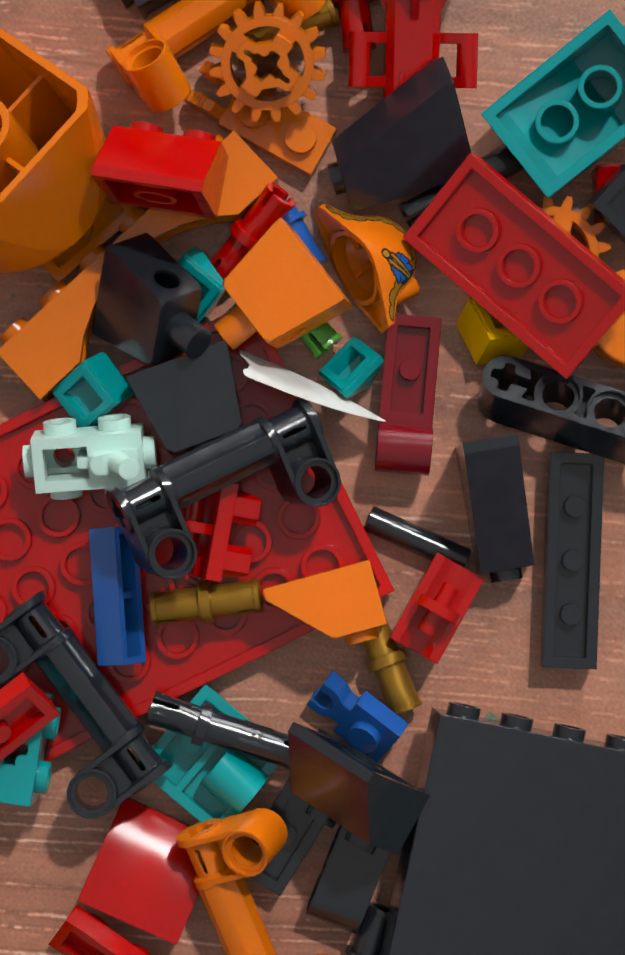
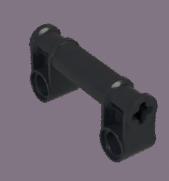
(285, 443)
(89, 698)

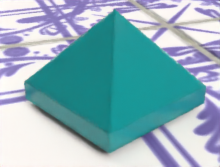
(352, 368)

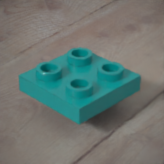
(208, 777)

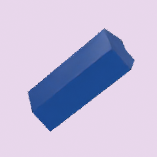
(116, 599)

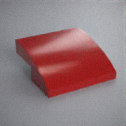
(143, 873)

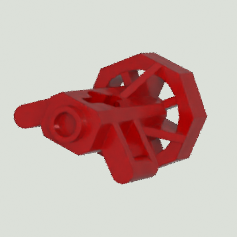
(410, 43)

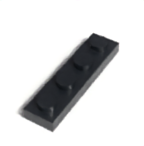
(572, 560)

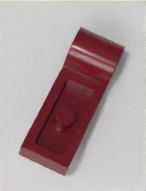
(408, 395)

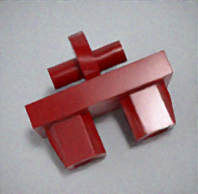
(210, 529)
(436, 608)

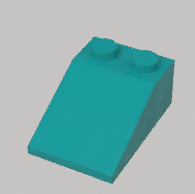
(567, 108)

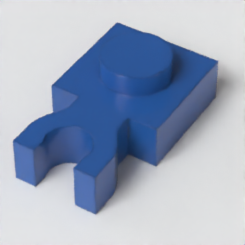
(361, 721)

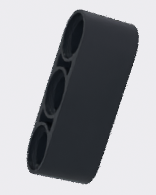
(346, 884)

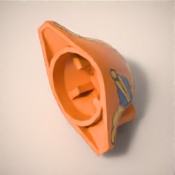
(370, 261)

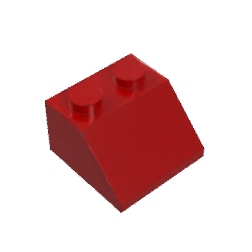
(162, 169)

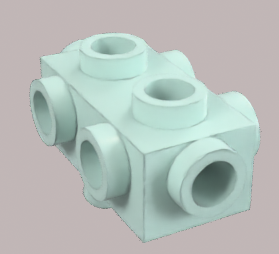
(104, 456)

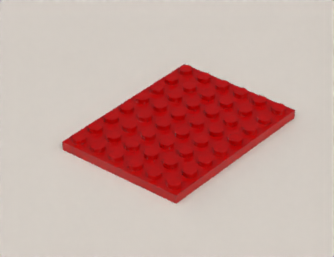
(49, 550)

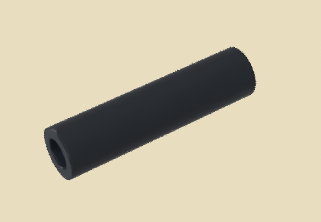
(414, 537)

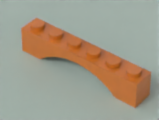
(59, 334)

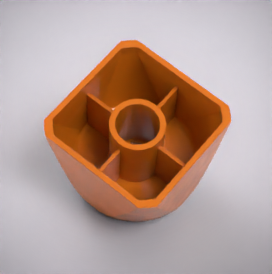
(45, 158)

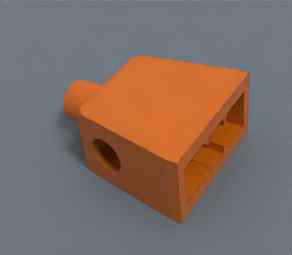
(279, 291)

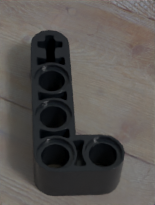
(573, 426)

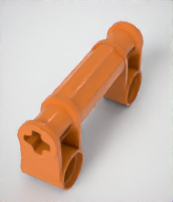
(150, 57)
(222, 860)

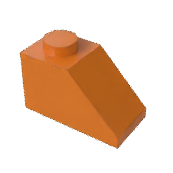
(334, 602)

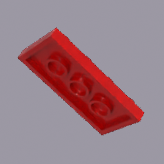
(519, 265)

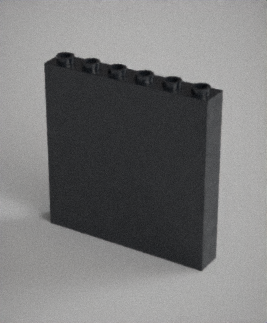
(513, 842)

